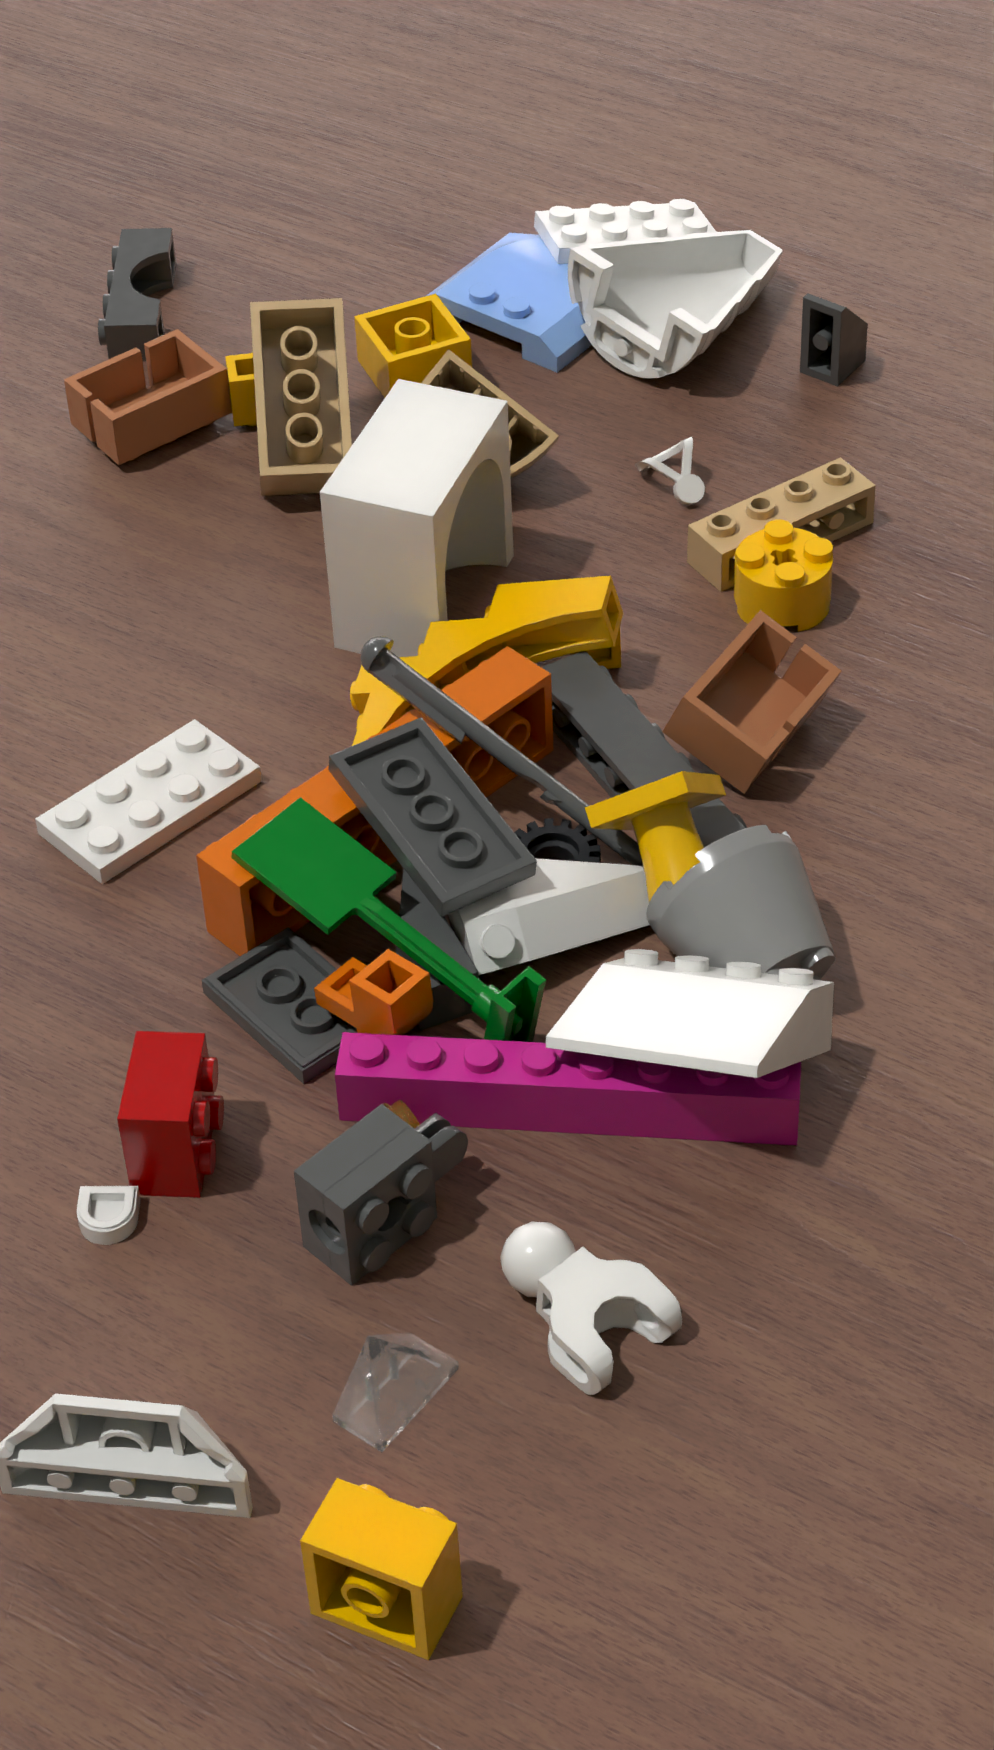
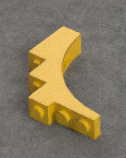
(529, 617)

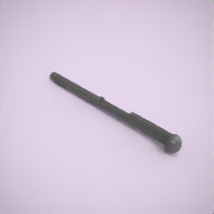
(458, 722)

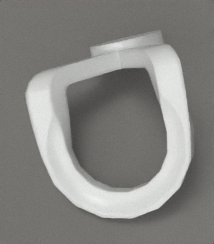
(687, 487)

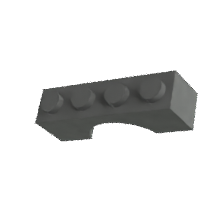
(140, 267)

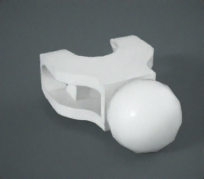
(585, 1297)

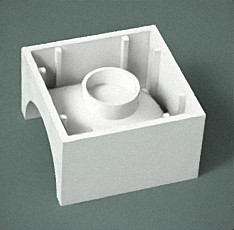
(409, 502)

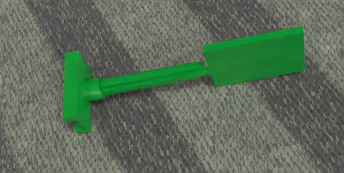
(335, 877)

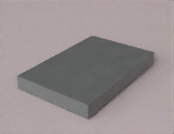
(275, 1003)

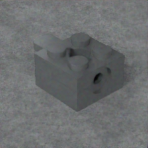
(374, 1189)

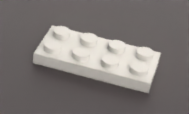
(601, 223)
(148, 801)

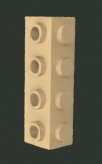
(821, 501)

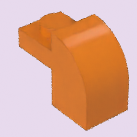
(378, 998)

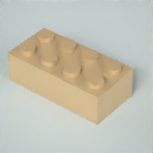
(300, 393)

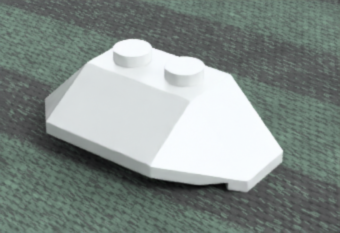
(124, 1457)

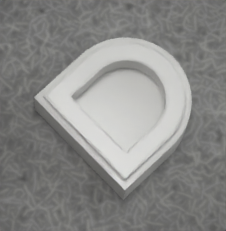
(108, 1212)

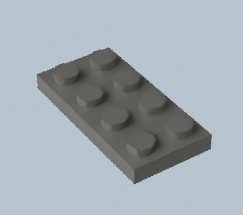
(432, 816)

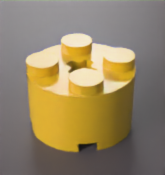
(784, 575)

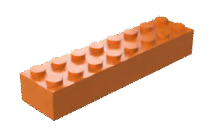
(502, 692)

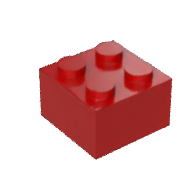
(170, 1113)

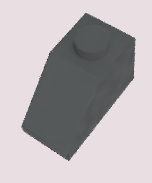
(831, 340)

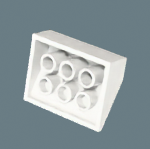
(698, 1015)

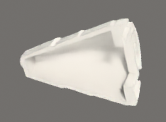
(666, 298)

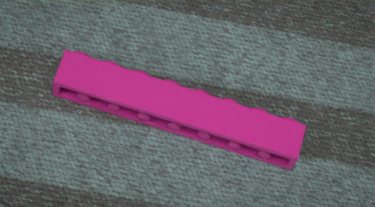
(561, 1090)

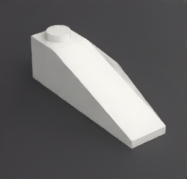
(552, 912)

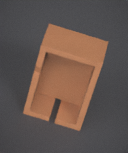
(127, 418)
(745, 712)

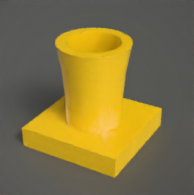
(661, 822)

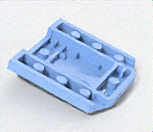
(521, 296)

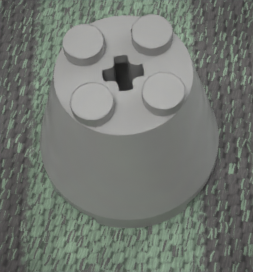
(745, 906)

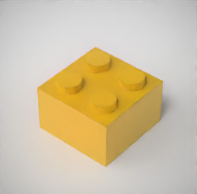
(408, 341)
(382, 1567)

